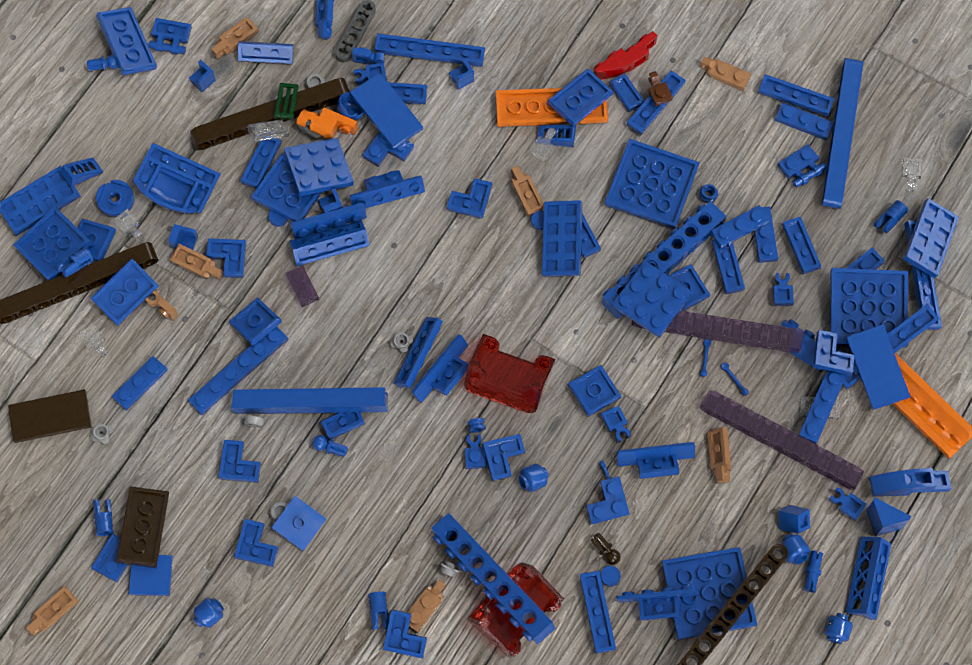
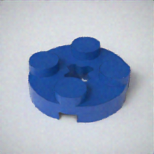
(111, 189)

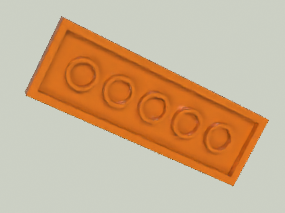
(531, 108)

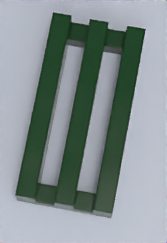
(284, 115)

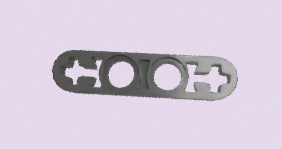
(354, 30)

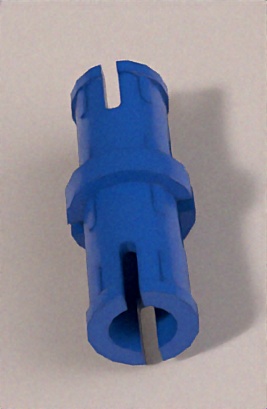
(813, 571)

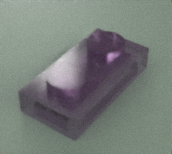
(302, 286)

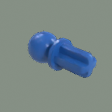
(101, 63)
(321, 443)

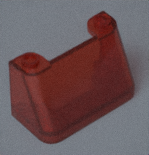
(507, 377)
(497, 626)

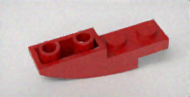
(623, 62)

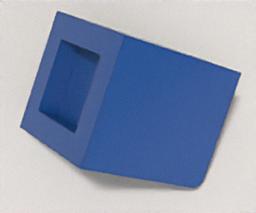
(462, 75)
(203, 77)
(330, 202)
(183, 236)
(794, 519)

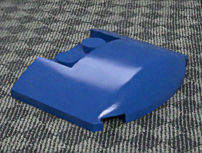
(175, 180)

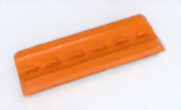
(932, 414)

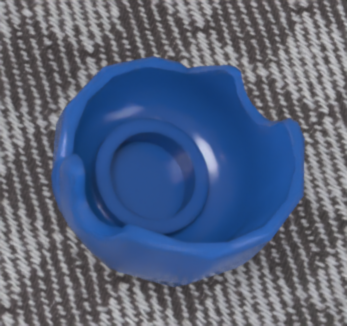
(348, 107)

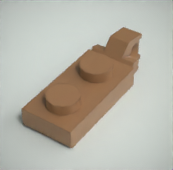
(229, 40)
(726, 73)
(526, 191)
(195, 262)
(719, 454)
(426, 606)
(52, 611)

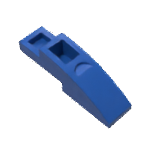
(910, 481)

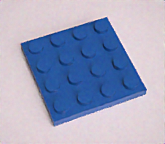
(652, 183)
(866, 300)
(716, 578)

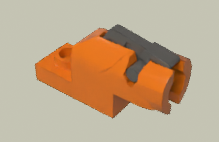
(325, 124)

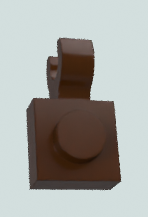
(659, 92)

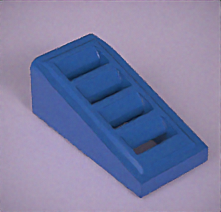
(564, 129)
(68, 169)

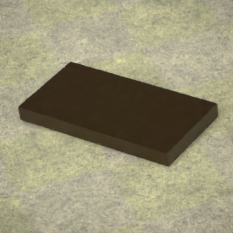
(49, 416)
(143, 527)

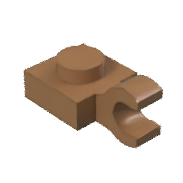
(166, 309)

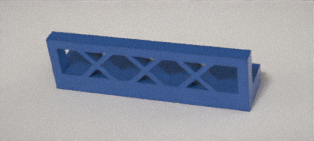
(329, 243)
(872, 592)

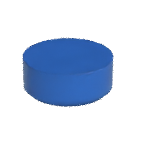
(276, 219)
(537, 220)
(610, 576)

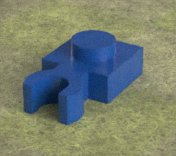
(365, 56)
(371, 71)
(782, 292)
(616, 421)
(474, 455)
(851, 505)

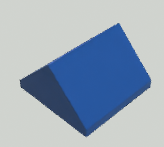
(885, 517)

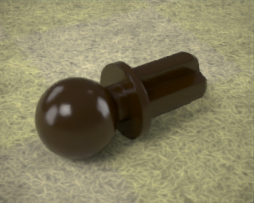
(612, 556)

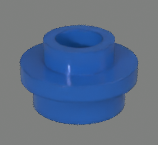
(708, 188)

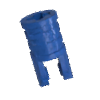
(892, 215)
(75, 262)
(103, 520)
(378, 607)

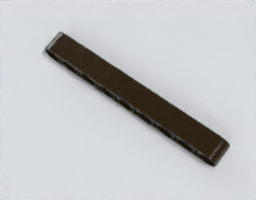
(237, 124)
(64, 287)
(735, 608)

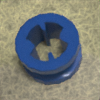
(476, 425)

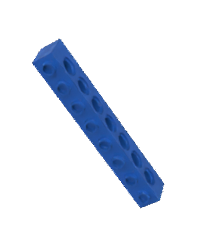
(708, 213)
(449, 527)

